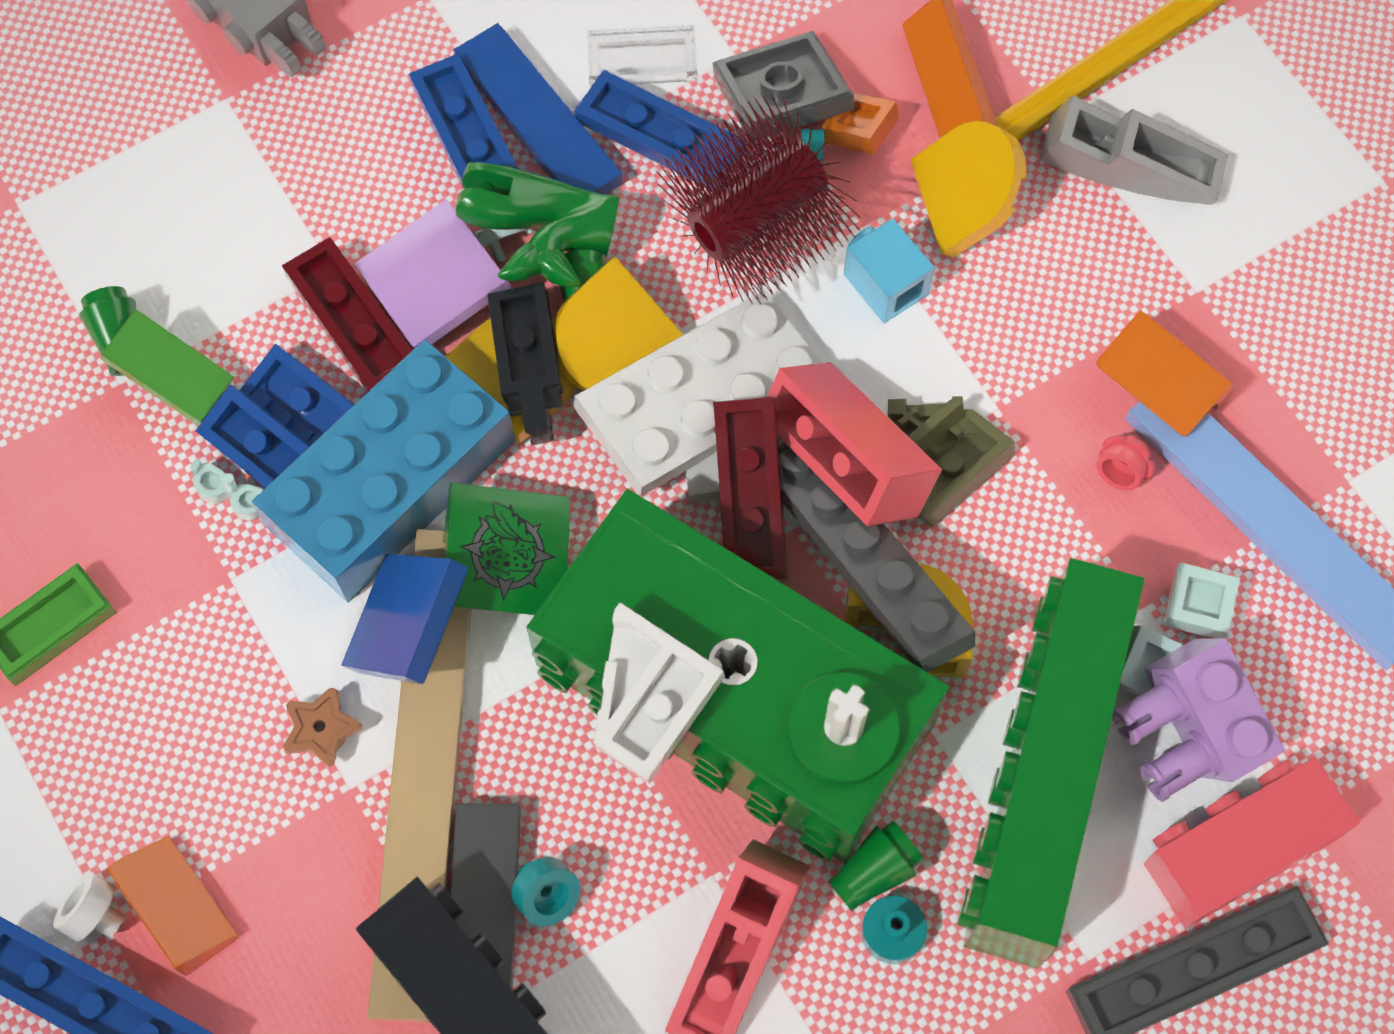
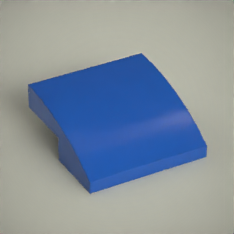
(273, 416)

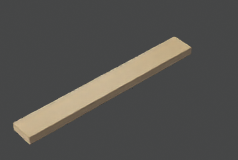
(422, 785)

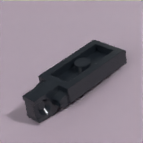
(527, 357)

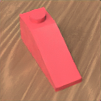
(738, 941)

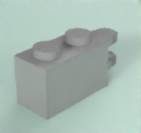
(264, 28)

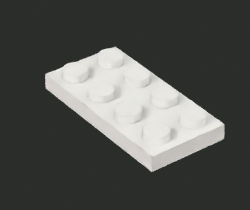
(661, 408)

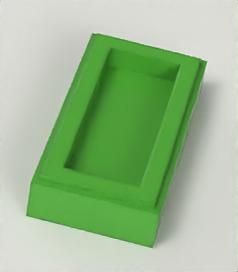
(166, 367)
(50, 623)

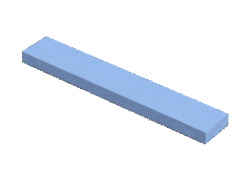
(1280, 528)

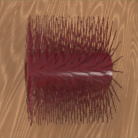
(757, 200)

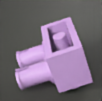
(1212, 712)

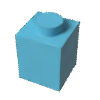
(888, 269)

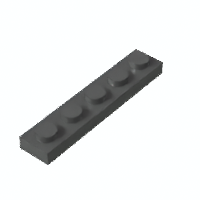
(877, 570)

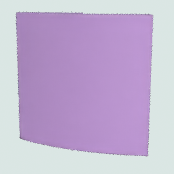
(432, 275)

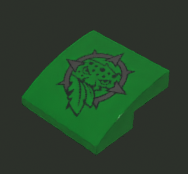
(509, 543)

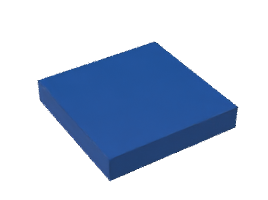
(405, 617)

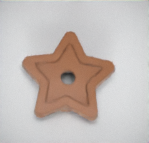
(324, 743)

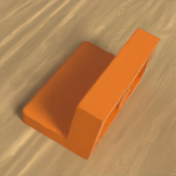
(1164, 374)

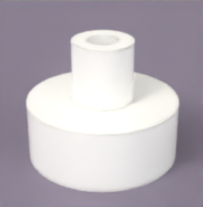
(88, 908)

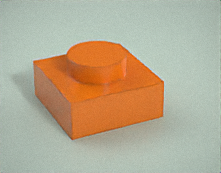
(864, 126)

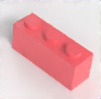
(852, 444)
(1248, 840)

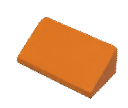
(173, 904)

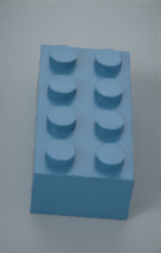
(385, 469)

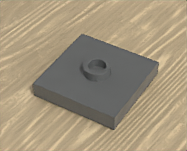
(790, 70)

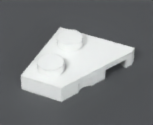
(649, 694)

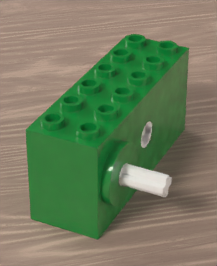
(808, 708)

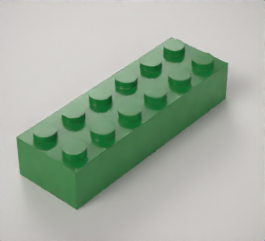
(1054, 765)

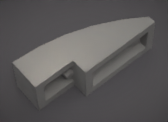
(1133, 154)

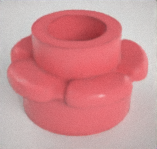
(1124, 462)

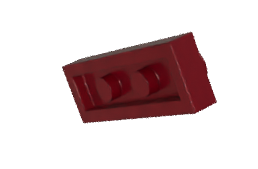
(347, 312)
(751, 483)

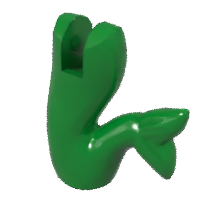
(519, 199)

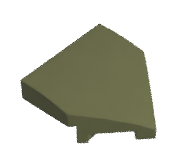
(959, 443)

